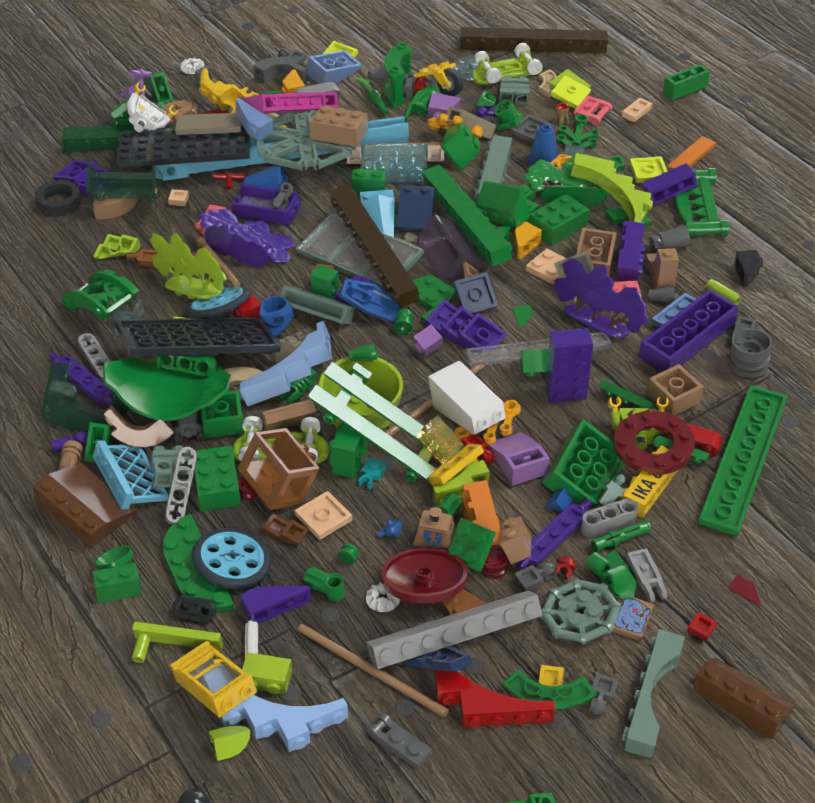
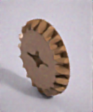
(184, 107)

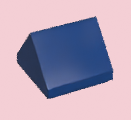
(559, 500)

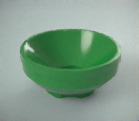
(115, 557)

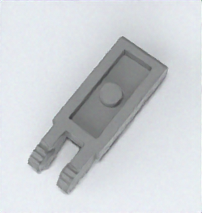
(647, 574)

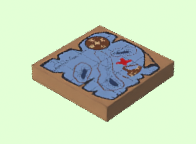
(632, 618)

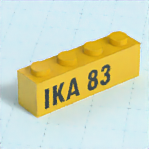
(647, 488)

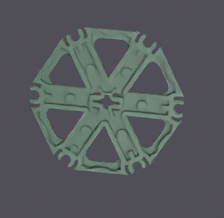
(299, 139)

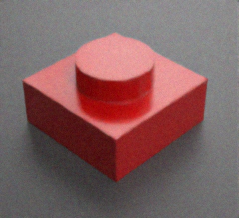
(702, 626)

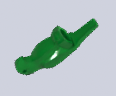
(421, 101)

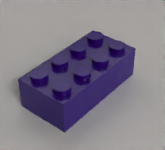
(568, 365)

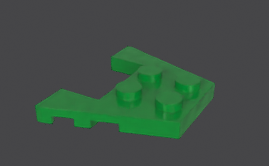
(432, 293)

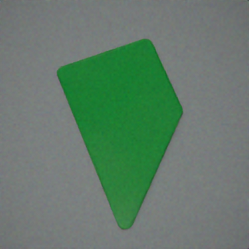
(522, 314)

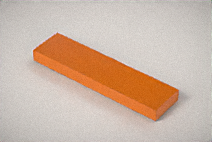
(693, 153)

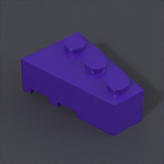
(630, 252)

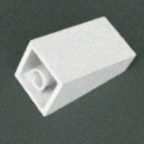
(465, 398)

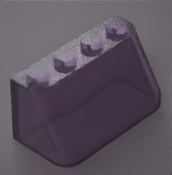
(448, 248)

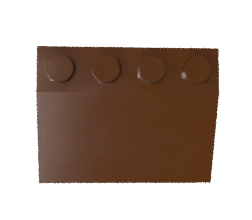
(81, 503)

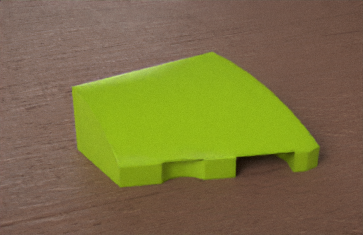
(117, 246)

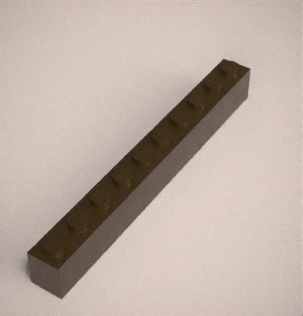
(537, 39)
(374, 246)

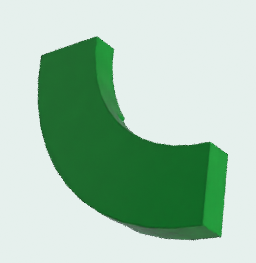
(564, 696)

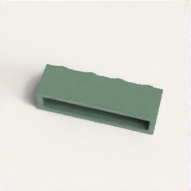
(318, 305)

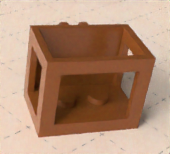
(284, 474)

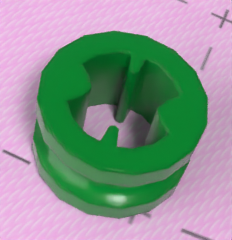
(348, 553)

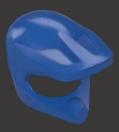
(277, 314)

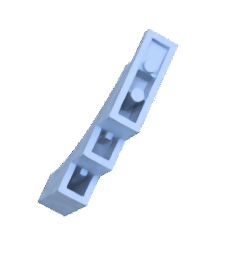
(277, 379)

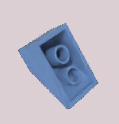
(332, 66)

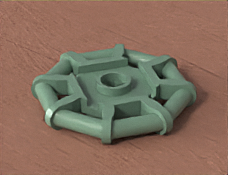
(580, 601)

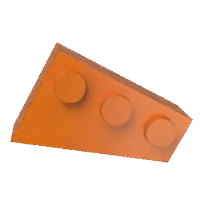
(479, 507)

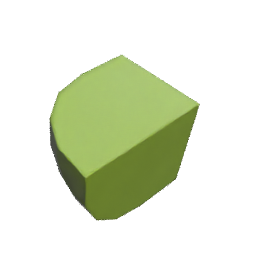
(229, 741)

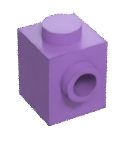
(427, 341)

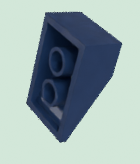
(415, 207)

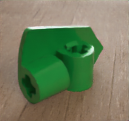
(613, 573)

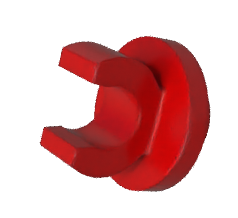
(566, 563)

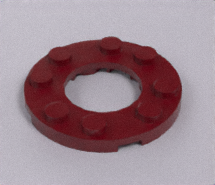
(655, 464)

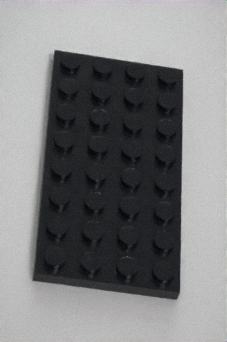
(167, 148)
(196, 336)

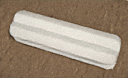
(251, 637)

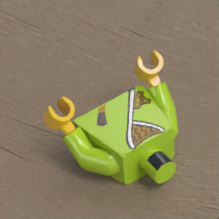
(645, 436)

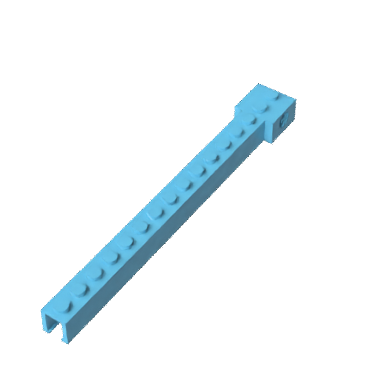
(379, 132)

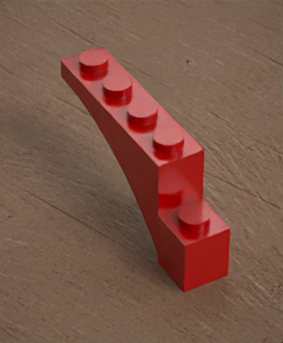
(485, 707)

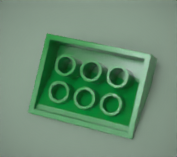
(584, 464)

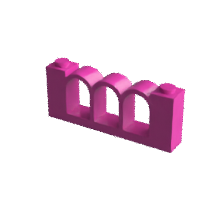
(292, 101)

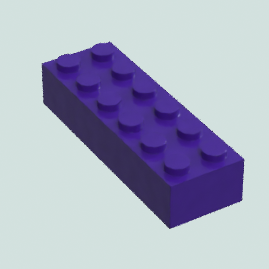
(688, 331)

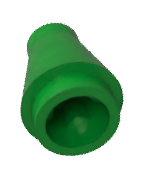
(364, 353)

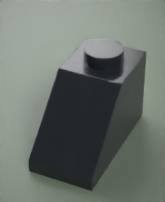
(747, 265)

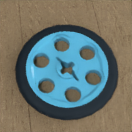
(219, 304)
(220, 576)

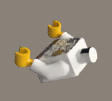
(145, 113)

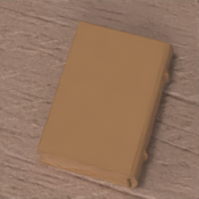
(288, 415)

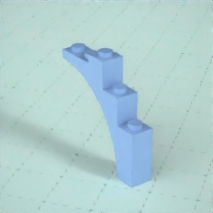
(291, 722)

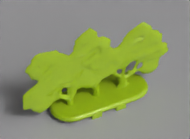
(180, 258)

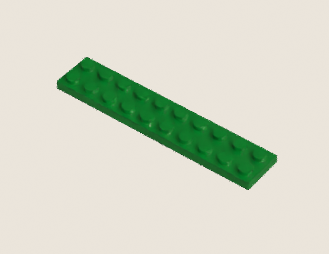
(743, 461)

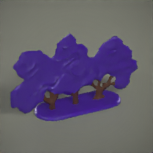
(598, 293)

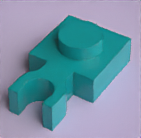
(372, 470)

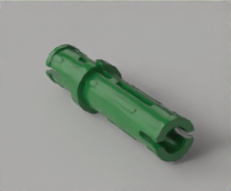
(613, 538)

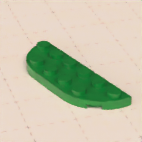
(178, 555)

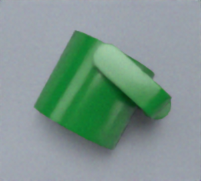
(507, 115)

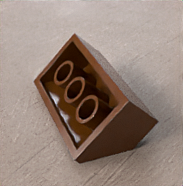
(742, 697)

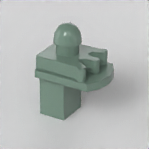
(613, 490)

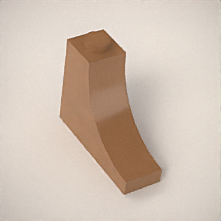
(663, 267)

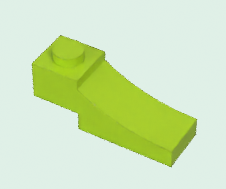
(473, 473)

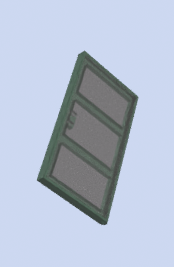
(334, 246)

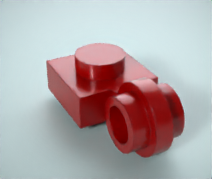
(488, 456)

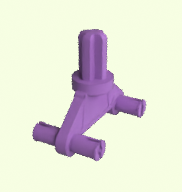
(139, 75)

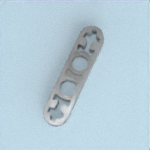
(93, 360)
(177, 484)

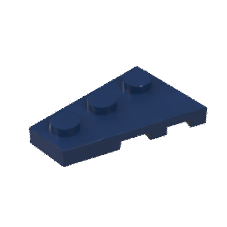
(442, 659)

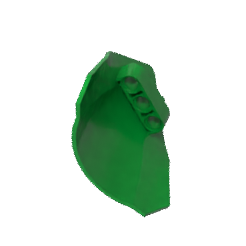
(167, 385)

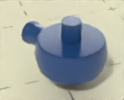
(391, 528)

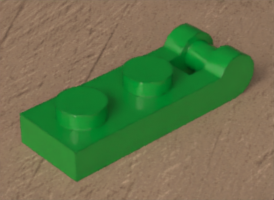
(697, 456)

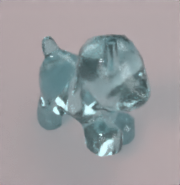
(466, 66)

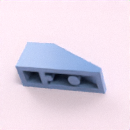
(254, 122)

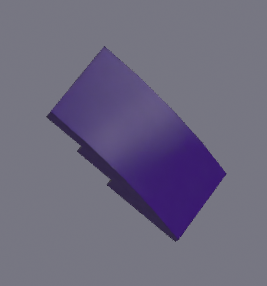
(77, 173)
(463, 327)

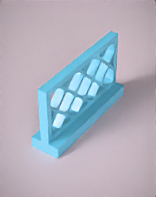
(116, 476)

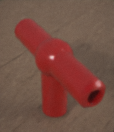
(228, 176)

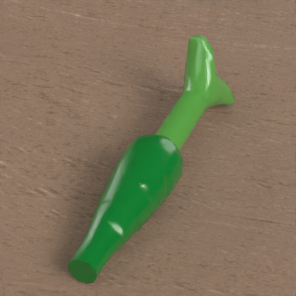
(374, 95)

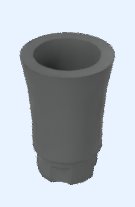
(672, 238)

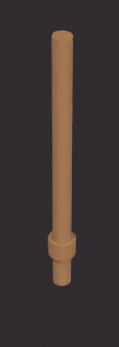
(201, 242)

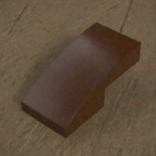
(284, 531)

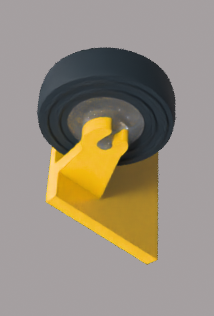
(448, 79)

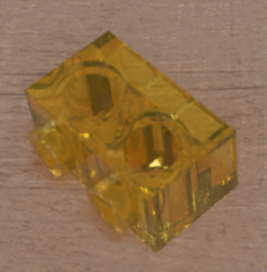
(440, 439)

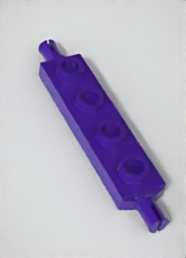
(85, 380)
(555, 534)

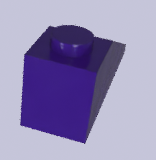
(272, 601)

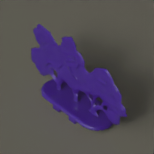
(245, 240)

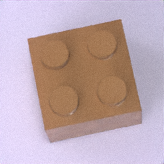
(678, 386)

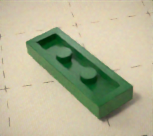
(626, 396)

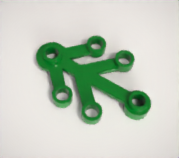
(581, 122)

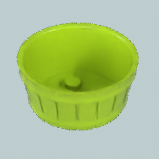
(384, 381)

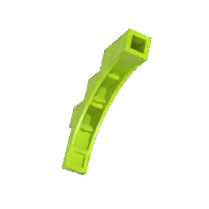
(603, 174)

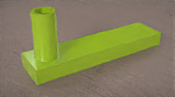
(170, 635)

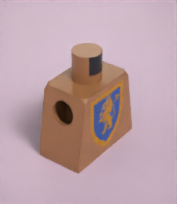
(435, 530)

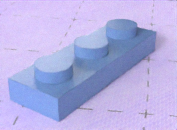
(672, 310)

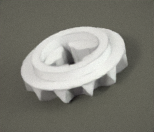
(191, 65)
(381, 604)

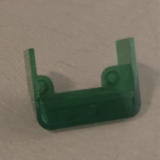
(124, 184)
(63, 409)

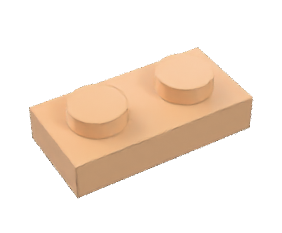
(637, 109)

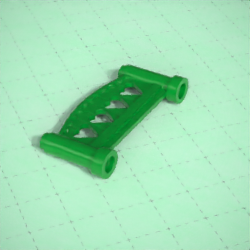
(710, 223)

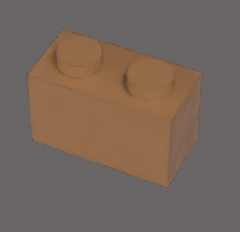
(515, 539)

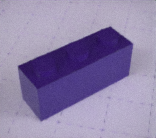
(670, 183)

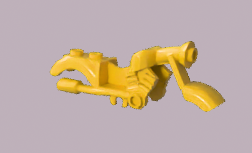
(222, 94)

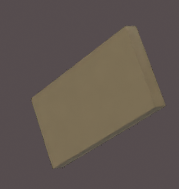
(208, 124)

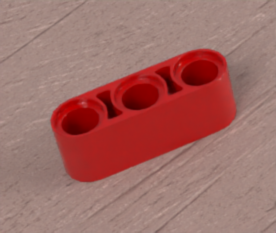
(705, 439)

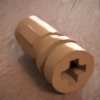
(70, 454)

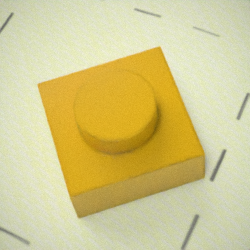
(551, 675)

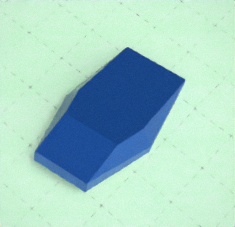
(369, 299)

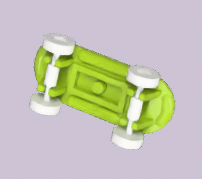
(492, 72)
(310, 437)

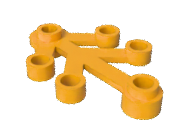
(437, 123)
(511, 409)

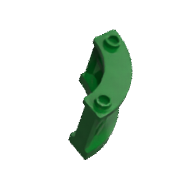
(397, 65)
(101, 281)

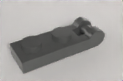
(399, 741)

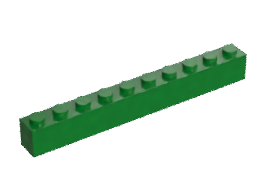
(468, 216)

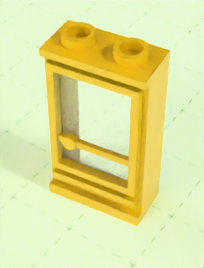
(213, 679)

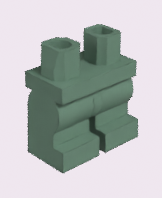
(515, 88)
(163, 466)

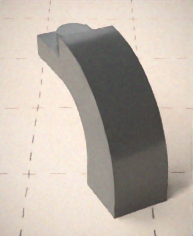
(278, 67)

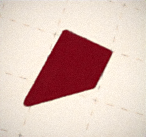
(745, 588)

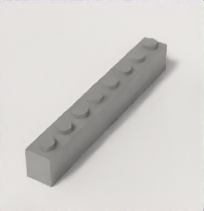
(453, 629)

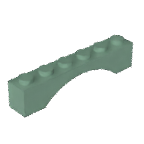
(644, 728)

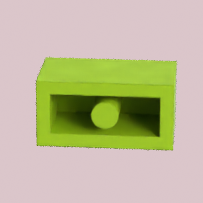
(268, 672)

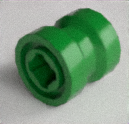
(404, 321)

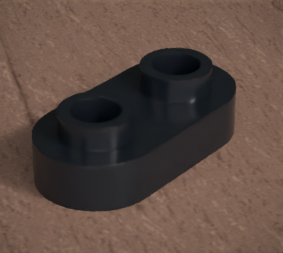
(195, 608)

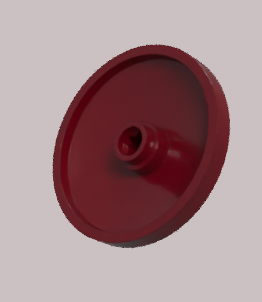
(424, 575)

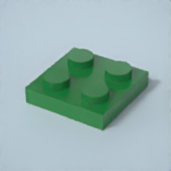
(471, 543)

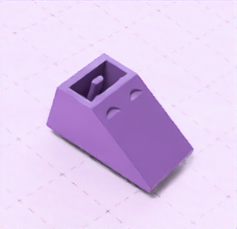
(520, 458)

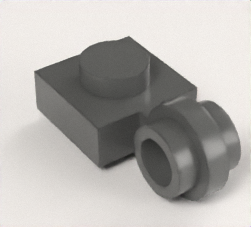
(284, 52)
(408, 87)
(281, 200)
(531, 578)
(605, 688)

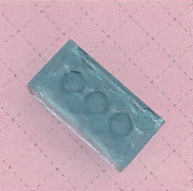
(399, 161)

